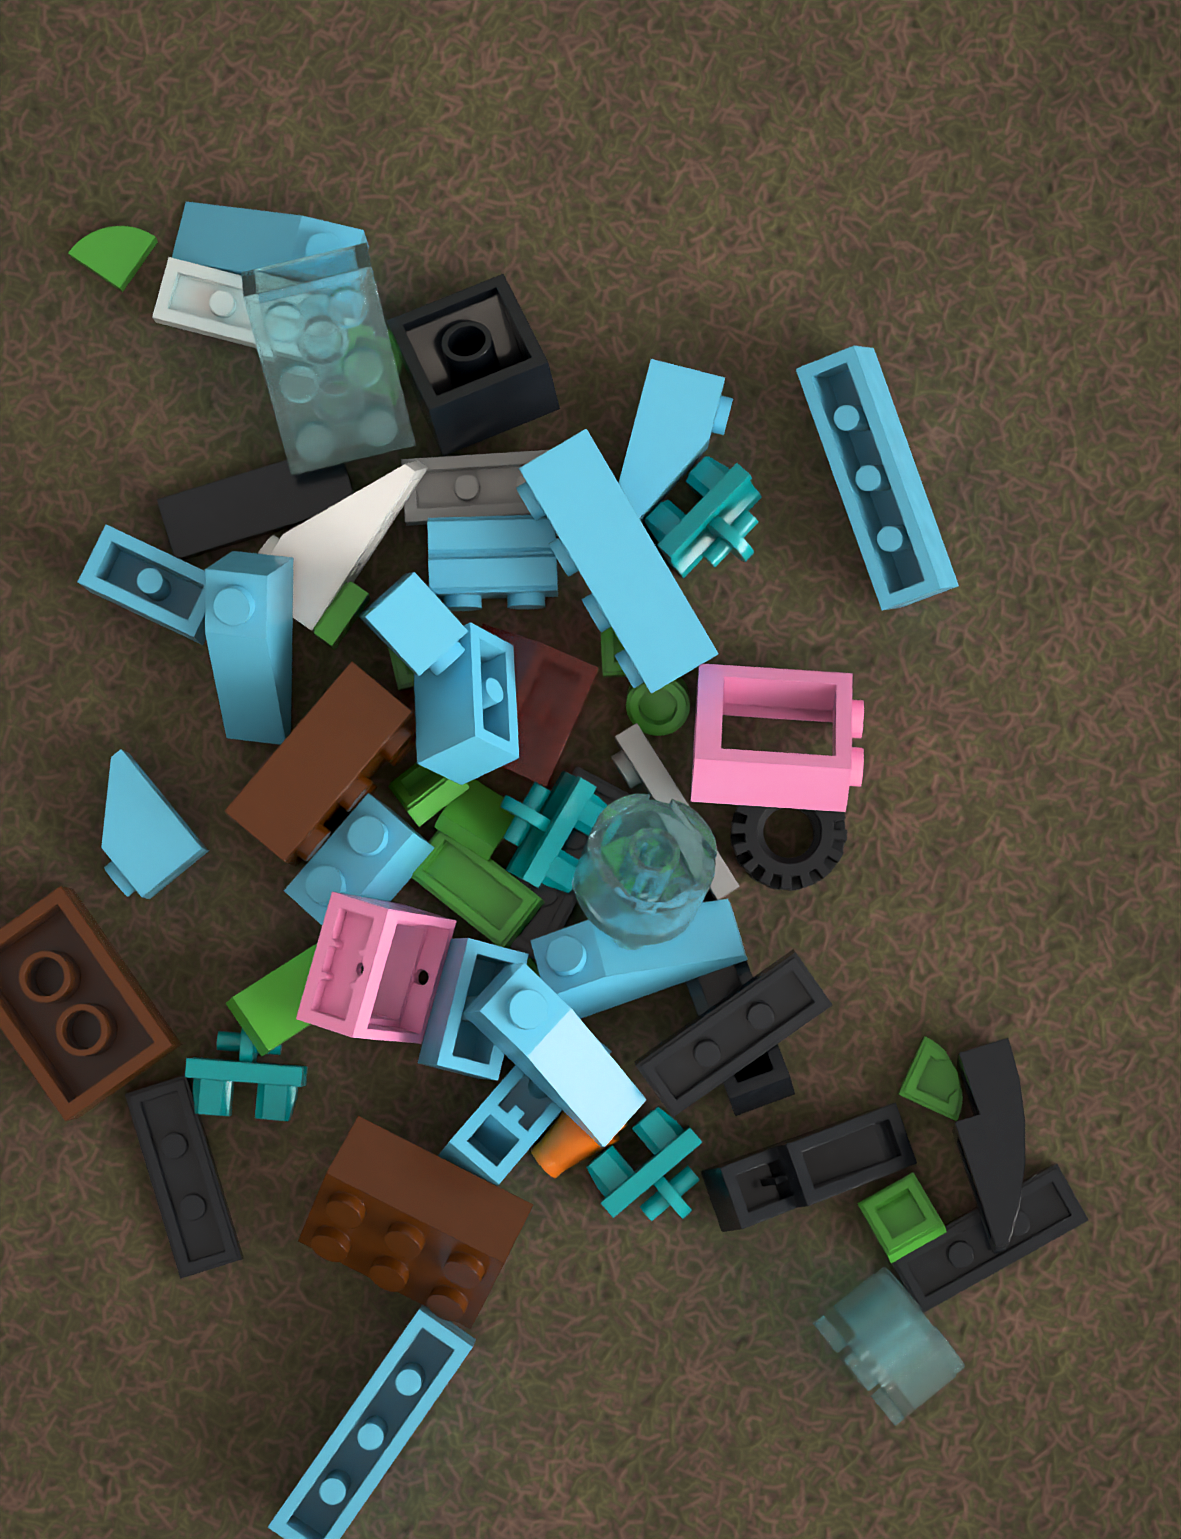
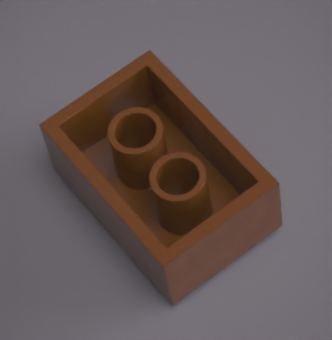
(325, 766)
(75, 1005)
(414, 1222)

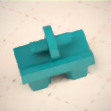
(713, 524)
(543, 827)
(216, 1077)
(623, 1185)

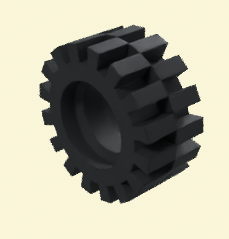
(783, 872)

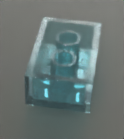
(327, 358)

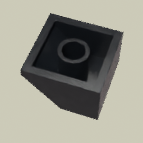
(474, 364)

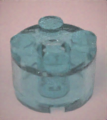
(645, 870)
(890, 1345)

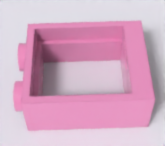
(775, 777)
(394, 948)

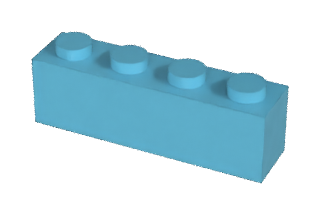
(877, 477)
(617, 561)
(374, 1429)

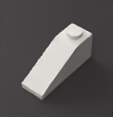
(341, 540)

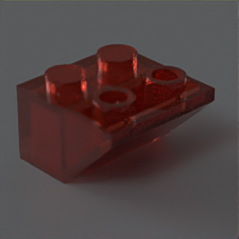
(549, 701)

